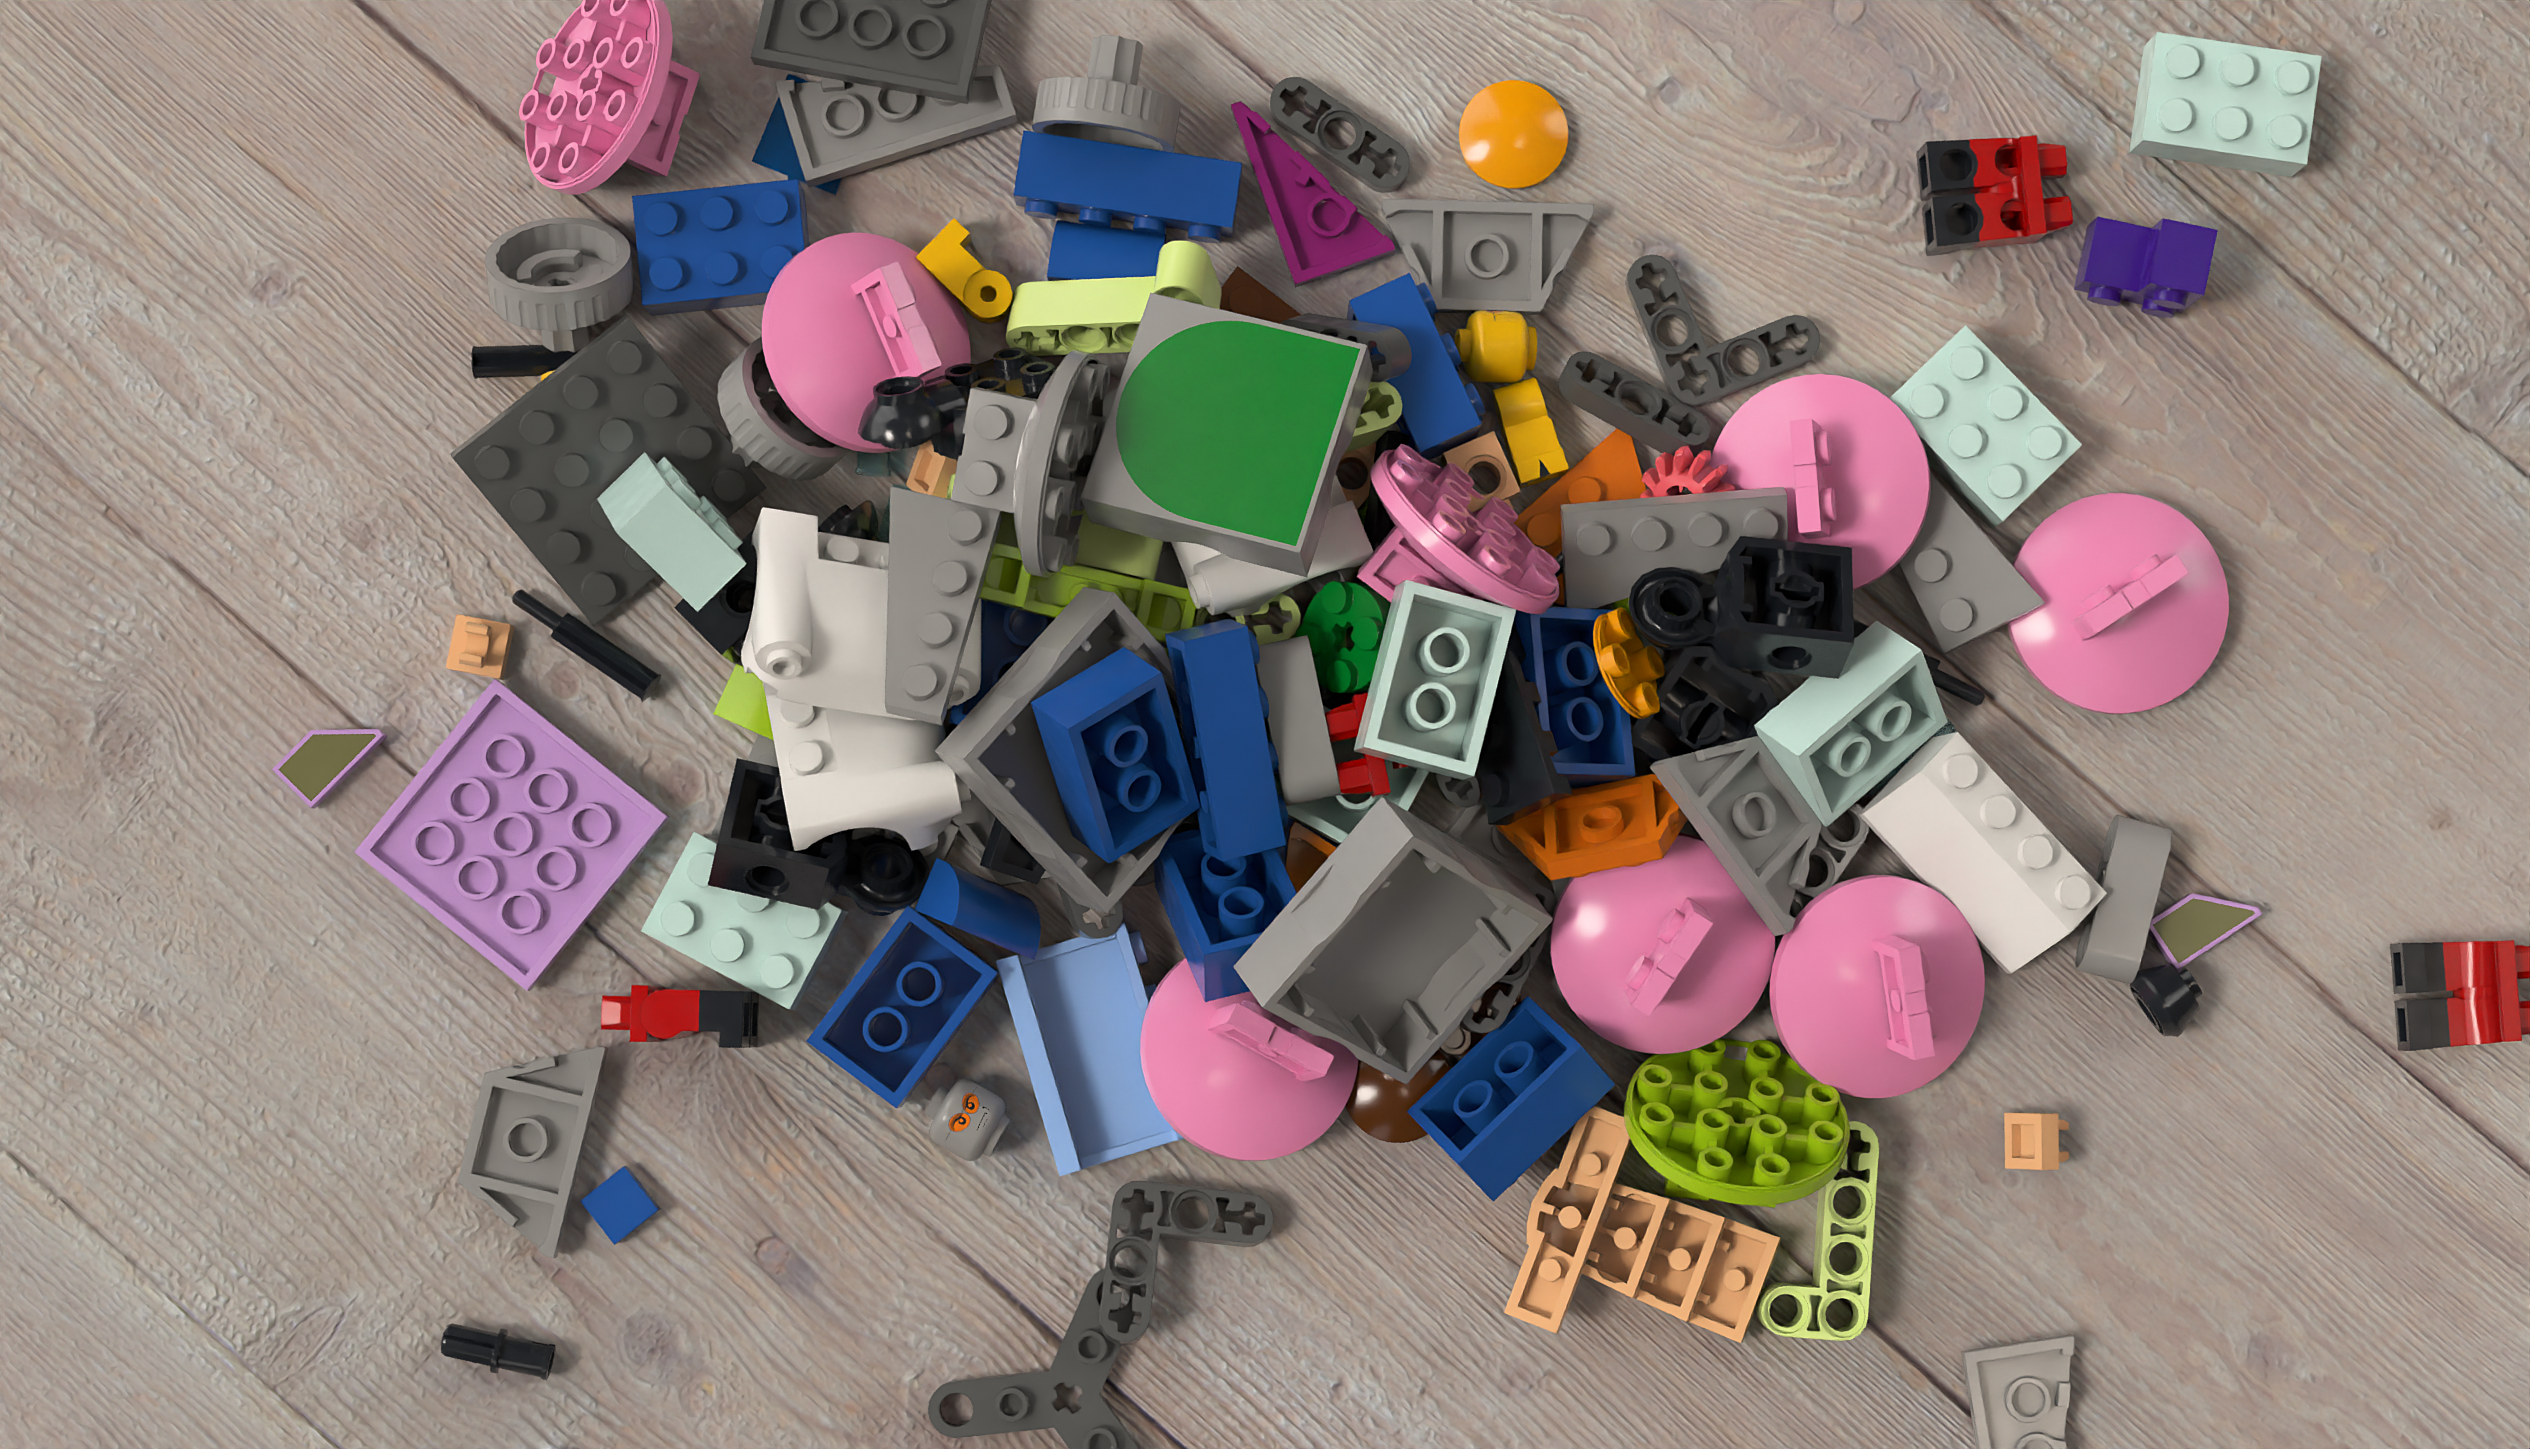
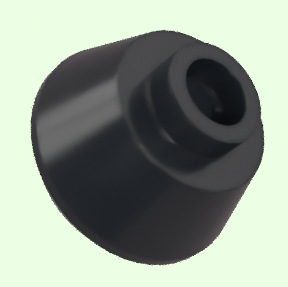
(2167, 997)

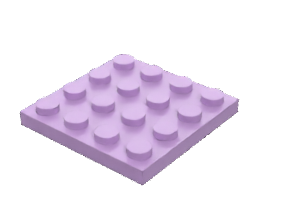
(512, 835)

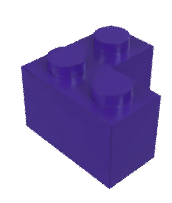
(2153, 266)

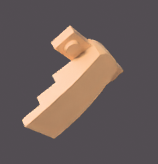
(1634, 1242)

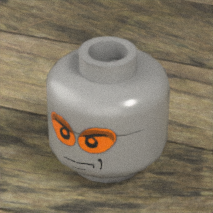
(967, 1119)

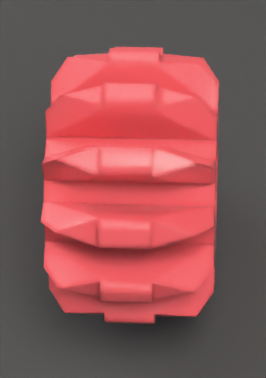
(1682, 472)

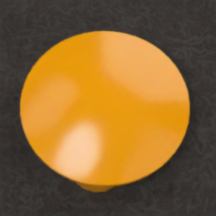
(1513, 134)
(1626, 664)

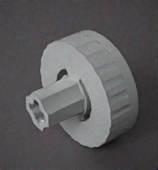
(1108, 101)
(578, 272)
(765, 428)

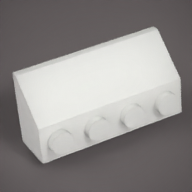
(1982, 851)

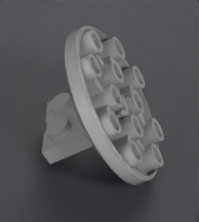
(1036, 458)

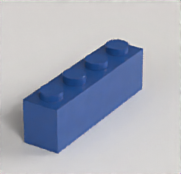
(1127, 185)
(1227, 738)

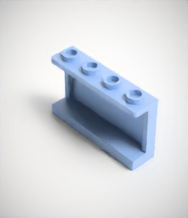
(1080, 1037)

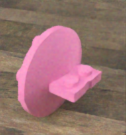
(611, 96)
(852, 318)
(1844, 460)
(1447, 544)
(2127, 606)
(1661, 951)
(1877, 986)
(1238, 1073)

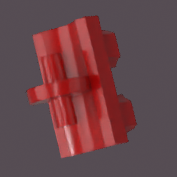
(1363, 774)

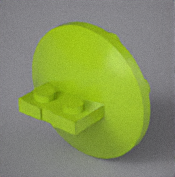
(1736, 1126)

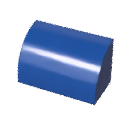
(1102, 252)
(981, 908)

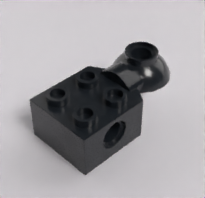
(912, 413)
(1768, 611)
(720, 618)
(1702, 704)
(760, 859)

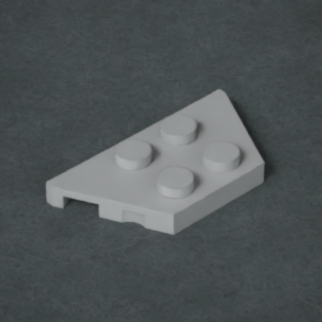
(1487, 250)
(1748, 820)
(532, 1141)

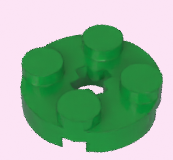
(1326, 622)

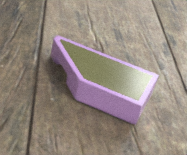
(325, 761)
(2197, 925)

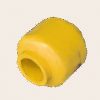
(1497, 346)

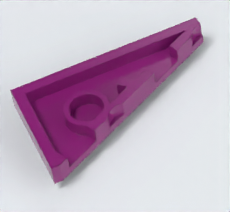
(1312, 221)

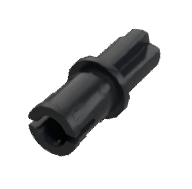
(498, 1350)

